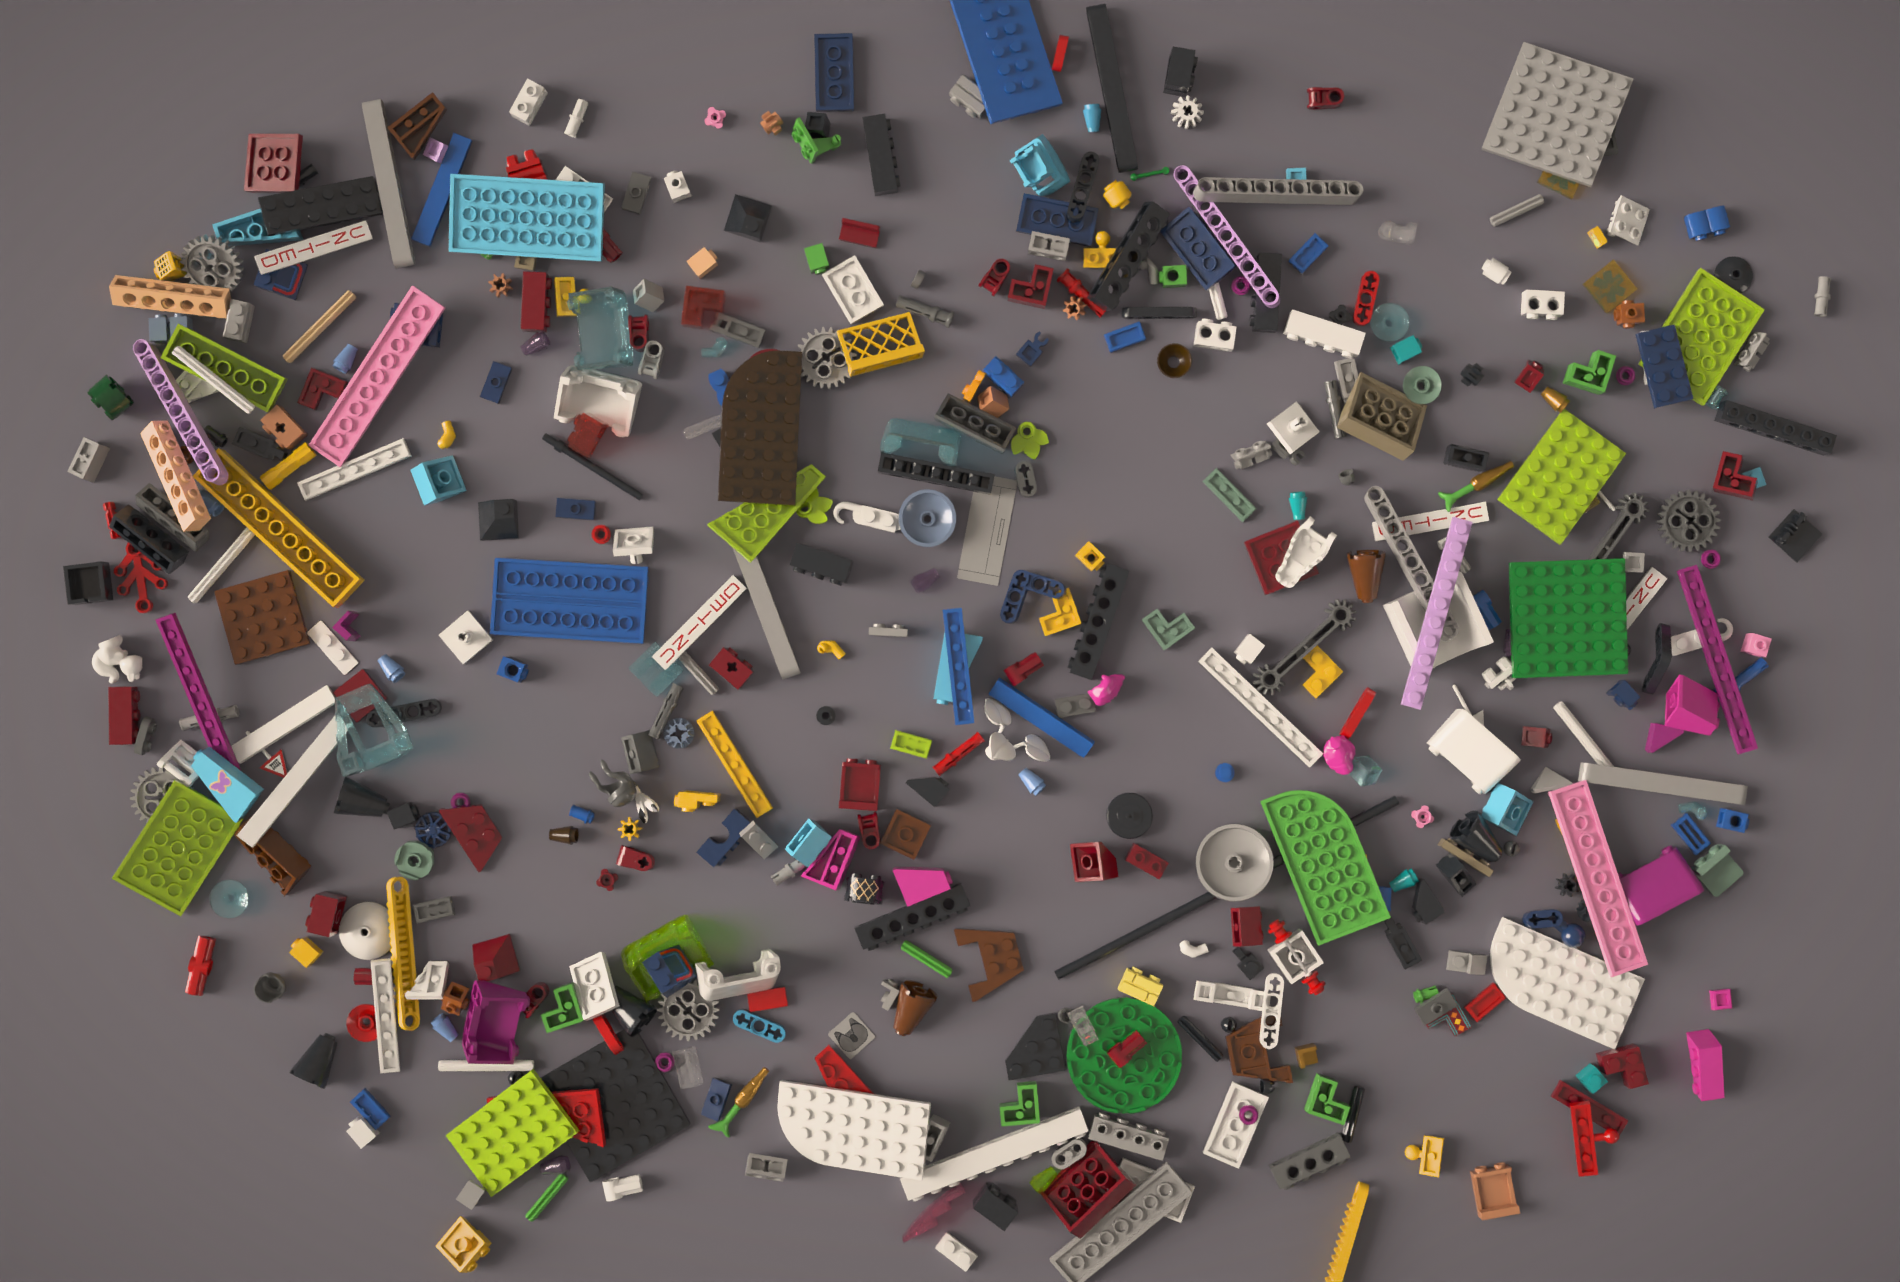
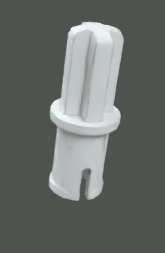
(576, 118)

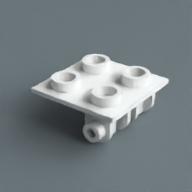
(1628, 220)

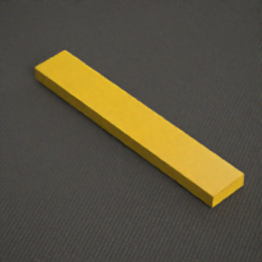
(734, 764)

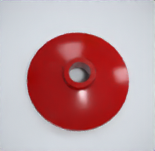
(356, 1025)

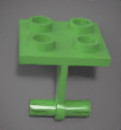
(813, 147)

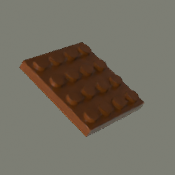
(262, 617)

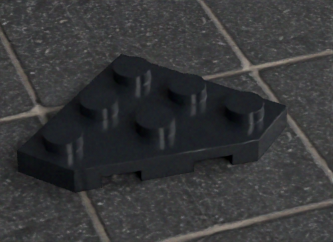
(1037, 1050)

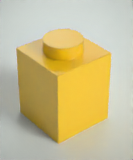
(305, 951)

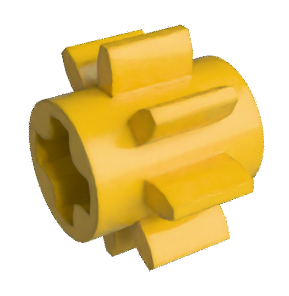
(635, 828)

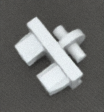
(1493, 679)

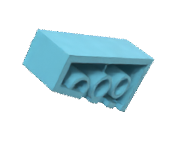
(248, 230)

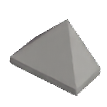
(1548, 781)

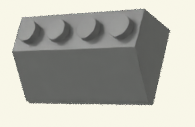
(975, 423)

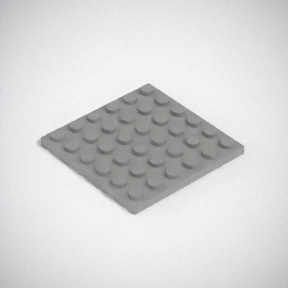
(1557, 114)

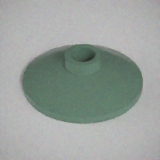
(1431, 384)

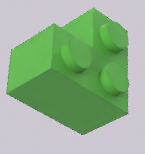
(1595, 376)
(567, 1011)
(1321, 1101)
(1025, 1110)

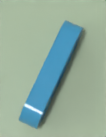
(748, 1015)

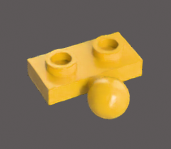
(1098, 256)
(563, 286)
(1430, 1155)

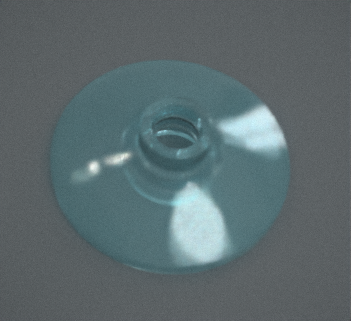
(1396, 315)
(220, 902)

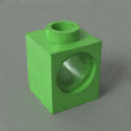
(817, 259)
(1179, 270)

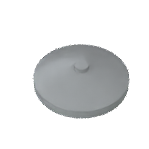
(1234, 862)

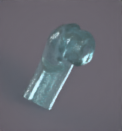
(717, 349)
(1694, 807)

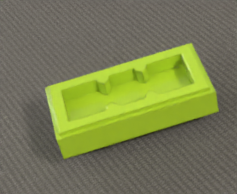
(911, 744)

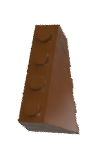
(278, 858)

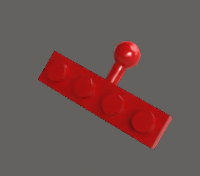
(1585, 1138)

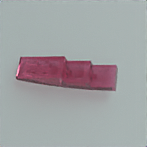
(927, 1218)

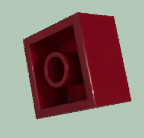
(326, 913)

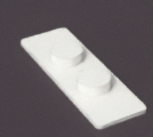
(332, 647)

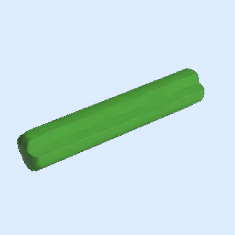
(926, 958)
(546, 1197)

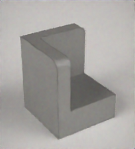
(648, 295)
(1634, 562)
(471, 1194)

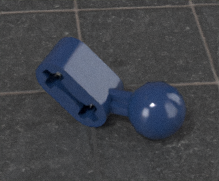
(1571, 934)

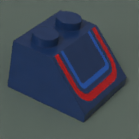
(284, 281)
(670, 970)

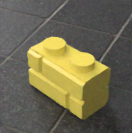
(1140, 986)

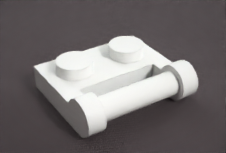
(183, 755)

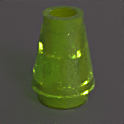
(1043, 1179)

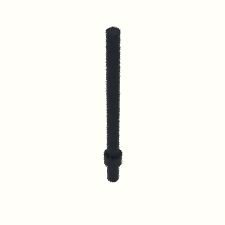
(560, 446)

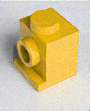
(1089, 549)

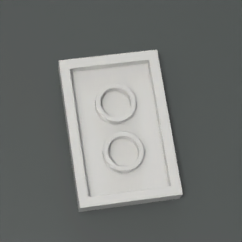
(852, 290)
(594, 986)

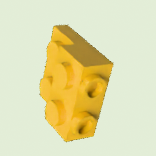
(692, 799)
(464, 1245)

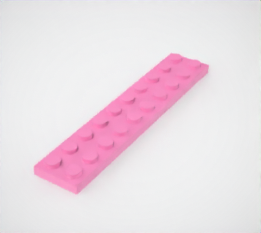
(377, 376)
(1598, 878)

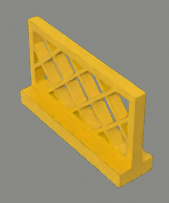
(889, 357)

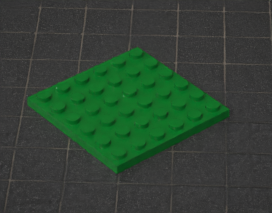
(1568, 618)

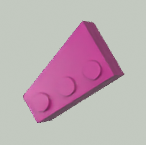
(834, 860)
(1706, 1065)

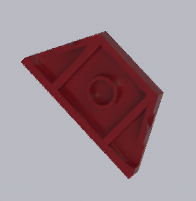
(473, 831)

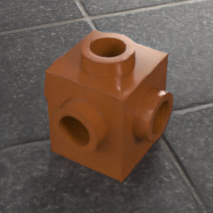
(1629, 314)
(455, 999)

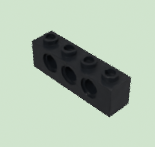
(148, 539)

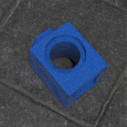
(504, 669)
(1724, 820)

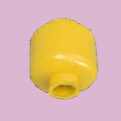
(1117, 194)

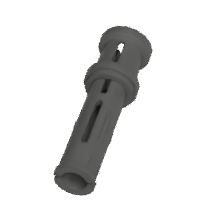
(934, 313)

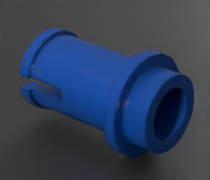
(582, 814)

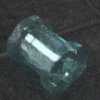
(1716, 397)

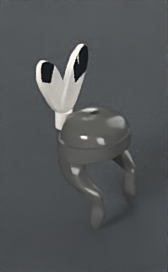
(624, 792)

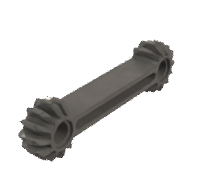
(1607, 544)
(1305, 646)

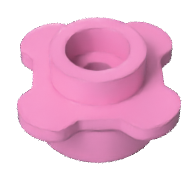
(718, 123)
(1427, 816)

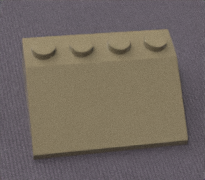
(1382, 417)

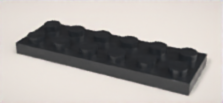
(320, 206)

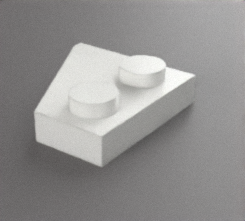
(194, 387)
(430, 982)

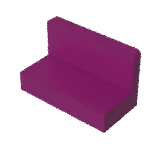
(343, 628)

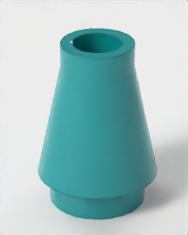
(1298, 504)
(1404, 880)

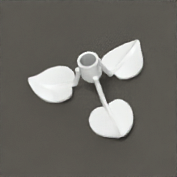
(1000, 747)

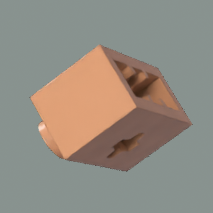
(277, 417)

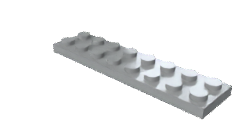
(1122, 1224)

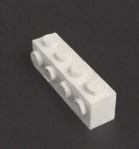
(1324, 333)

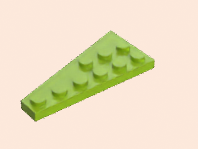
(754, 525)

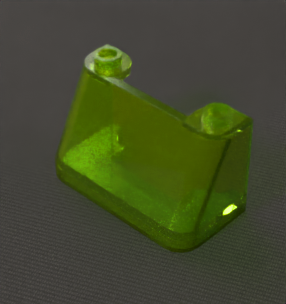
(675, 932)

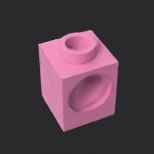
(1756, 645)

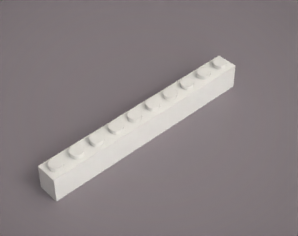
(997, 1152)

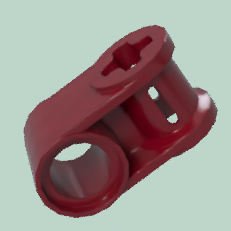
(1323, 98)
(994, 277)
(638, 328)
(870, 828)
(631, 858)
(535, 1000)

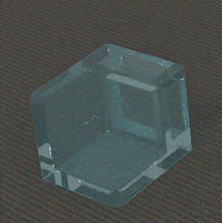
(1365, 771)

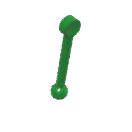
(1165, 171)

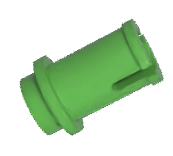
(1425, 994)

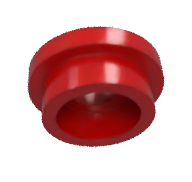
(596, 530)

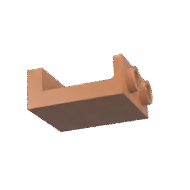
(1494, 1191)

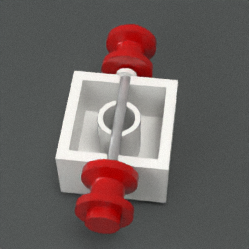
(1296, 956)

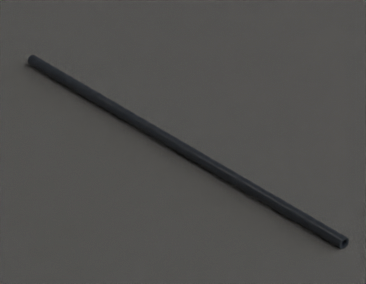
(1192, 905)

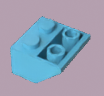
(808, 842)

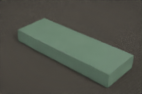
(1229, 495)

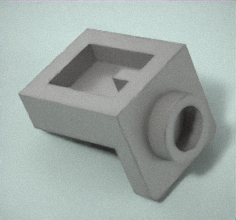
(889, 997)

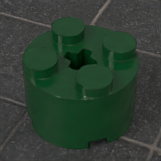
(110, 397)

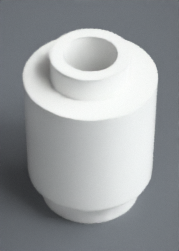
(1496, 271)

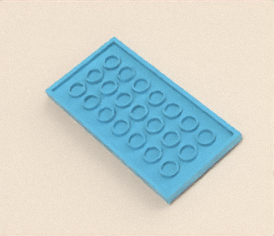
(526, 217)

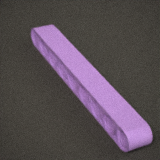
(1230, 245)
(173, 408)

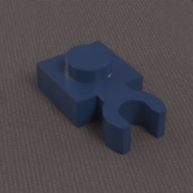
(1030, 351)

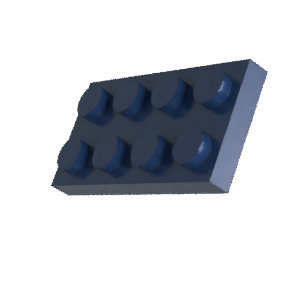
(834, 72)
(1051, 218)
(1198, 248)
(1664, 366)

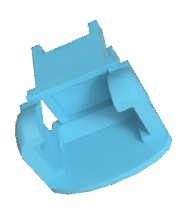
(1037, 162)

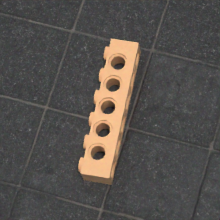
(170, 296)
(175, 476)

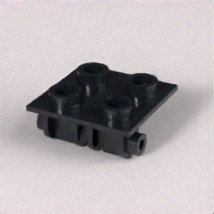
(1795, 535)

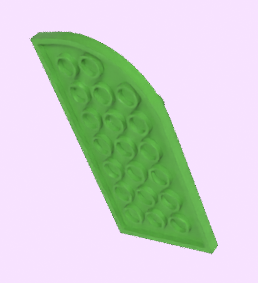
(1325, 864)

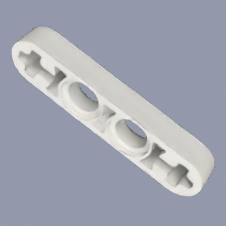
(1268, 1010)

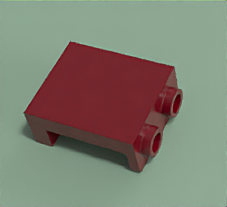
(860, 785)

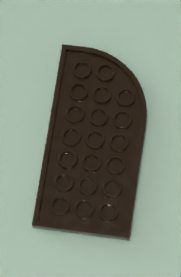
(761, 430)

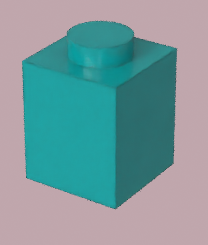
(1406, 349)
(1591, 1078)

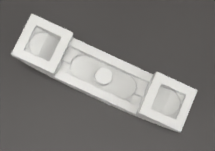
(1229, 994)

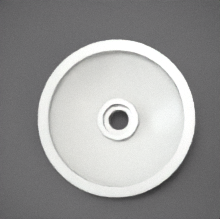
(370, 917)

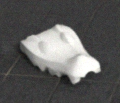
(1304, 552)

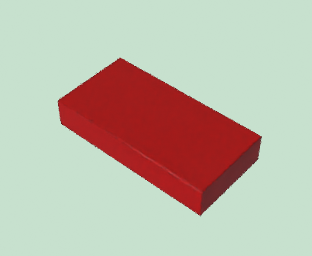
(767, 999)
(1485, 1002)

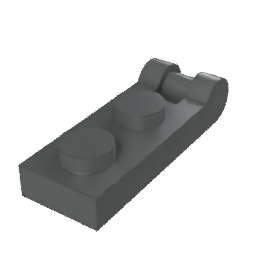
(738, 330)

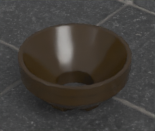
(1178, 351)

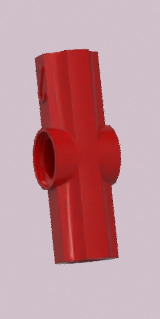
(200, 965)

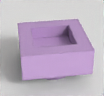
(435, 150)

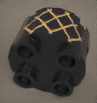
(864, 889)

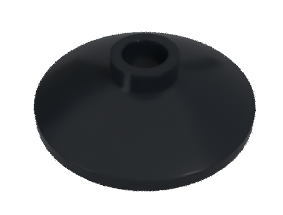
(1725, 269)

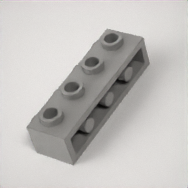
(1128, 1136)

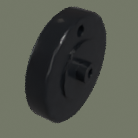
(1129, 815)

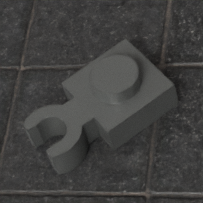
(1280, 449)

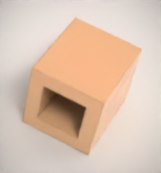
(703, 262)

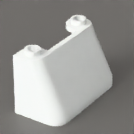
(600, 394)
(1473, 750)
(715, 986)

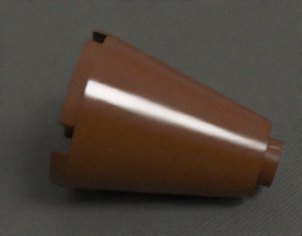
(1366, 572)
(912, 1006)

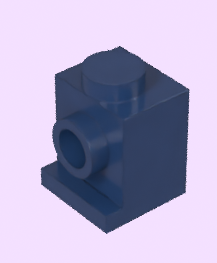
(1624, 694)

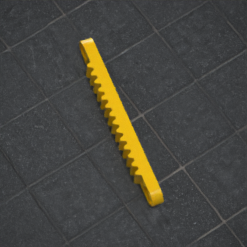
(402, 951)
(1349, 1233)

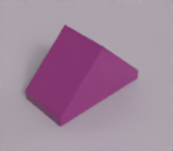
(1659, 736)

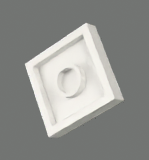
(1293, 427)
(633, 543)
(466, 637)

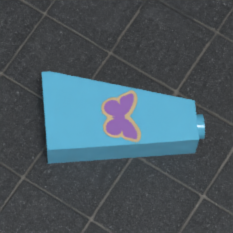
(227, 783)

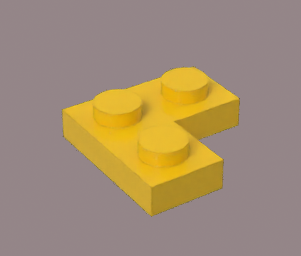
(1064, 617)
(1325, 671)

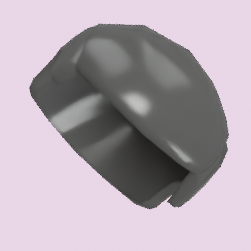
(269, 987)

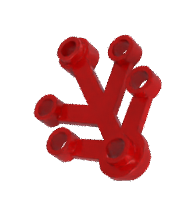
(139, 574)

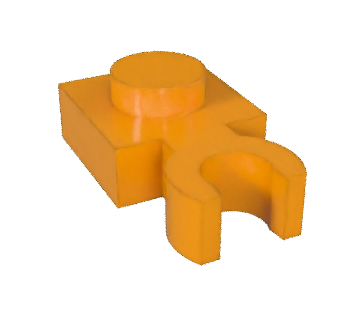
(970, 390)

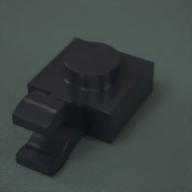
(1248, 964)

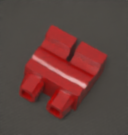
(531, 168)

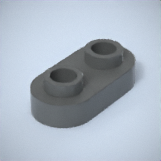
(145, 732)

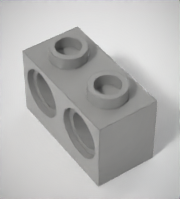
(1048, 246)
(766, 1167)

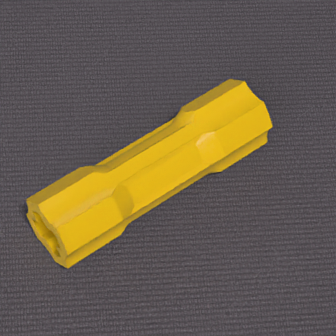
(277, 474)

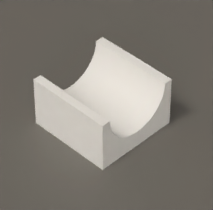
(1408, 616)

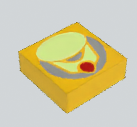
(1597, 237)

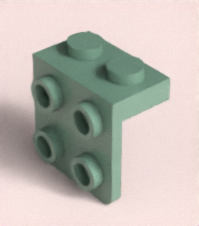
(1717, 870)

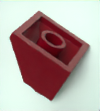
(1093, 862)
(495, 958)

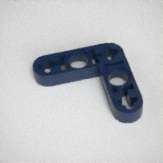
(1027, 585)

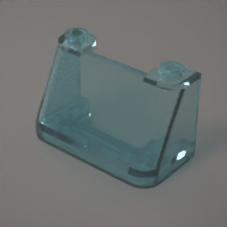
(602, 328)
(900, 429)

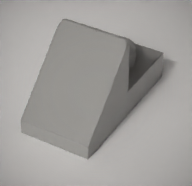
(1466, 962)

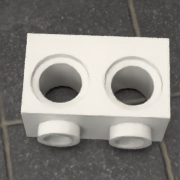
(528, 102)
(1542, 299)
(1214, 340)

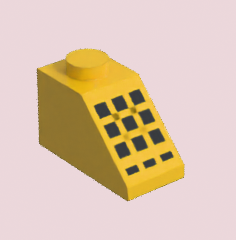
(169, 267)

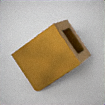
(1306, 1055)

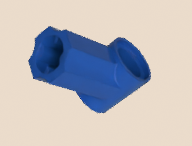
(1487, 611)

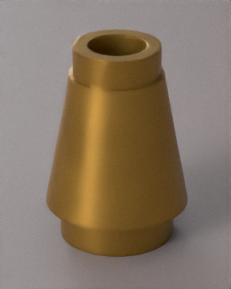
(1555, 399)

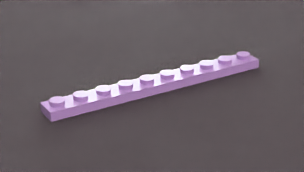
(1436, 613)

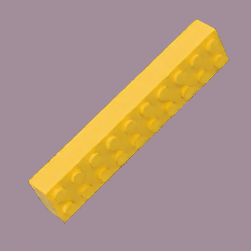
(283, 532)

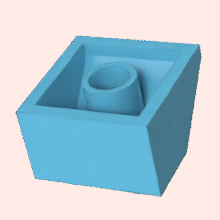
(438, 480)
(1506, 809)

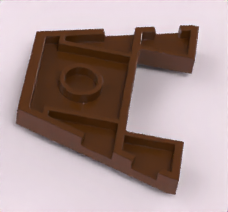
(999, 958)
(1250, 1058)

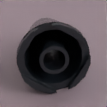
(360, 800)
(1476, 836)
(632, 1011)
(316, 1061)

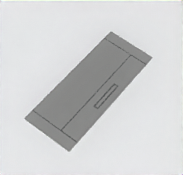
(987, 533)

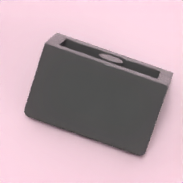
(640, 752)

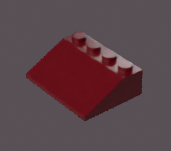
(1087, 1190)

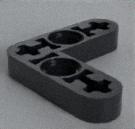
(1662, 660)

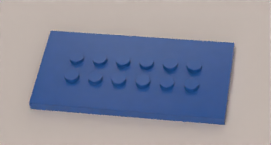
(1006, 57)
(569, 600)

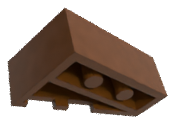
(418, 124)

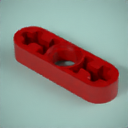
(1364, 283)
(1357, 713)
(608, 1034)

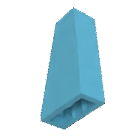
(943, 685)

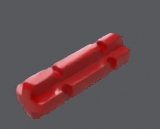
(110, 508)

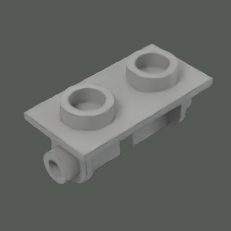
(1756, 344)
(1259, 451)

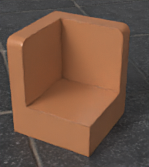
(993, 402)

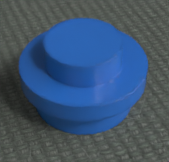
(1224, 772)

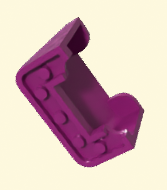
(1659, 885)
(492, 1023)

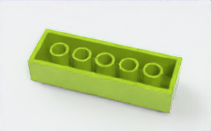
(245, 376)

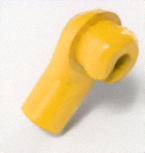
(448, 437)
(830, 647)

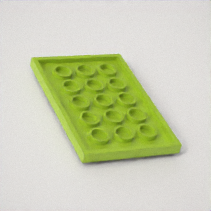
(1711, 329)
(1561, 476)
(177, 848)
(512, 1133)

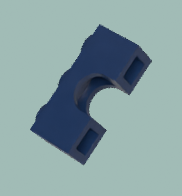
(715, 852)

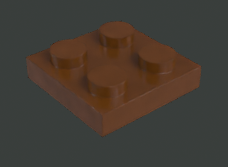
(905, 834)

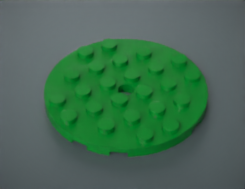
(1145, 1077)

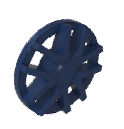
(432, 830)

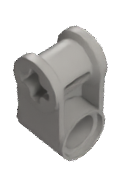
(651, 361)

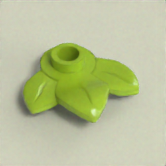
(1029, 443)
(817, 508)

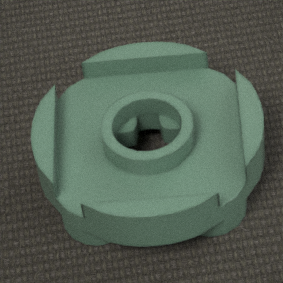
(404, 863)

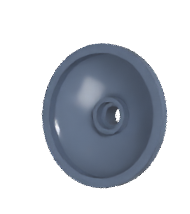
(923, 504)

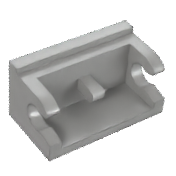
(88, 460)

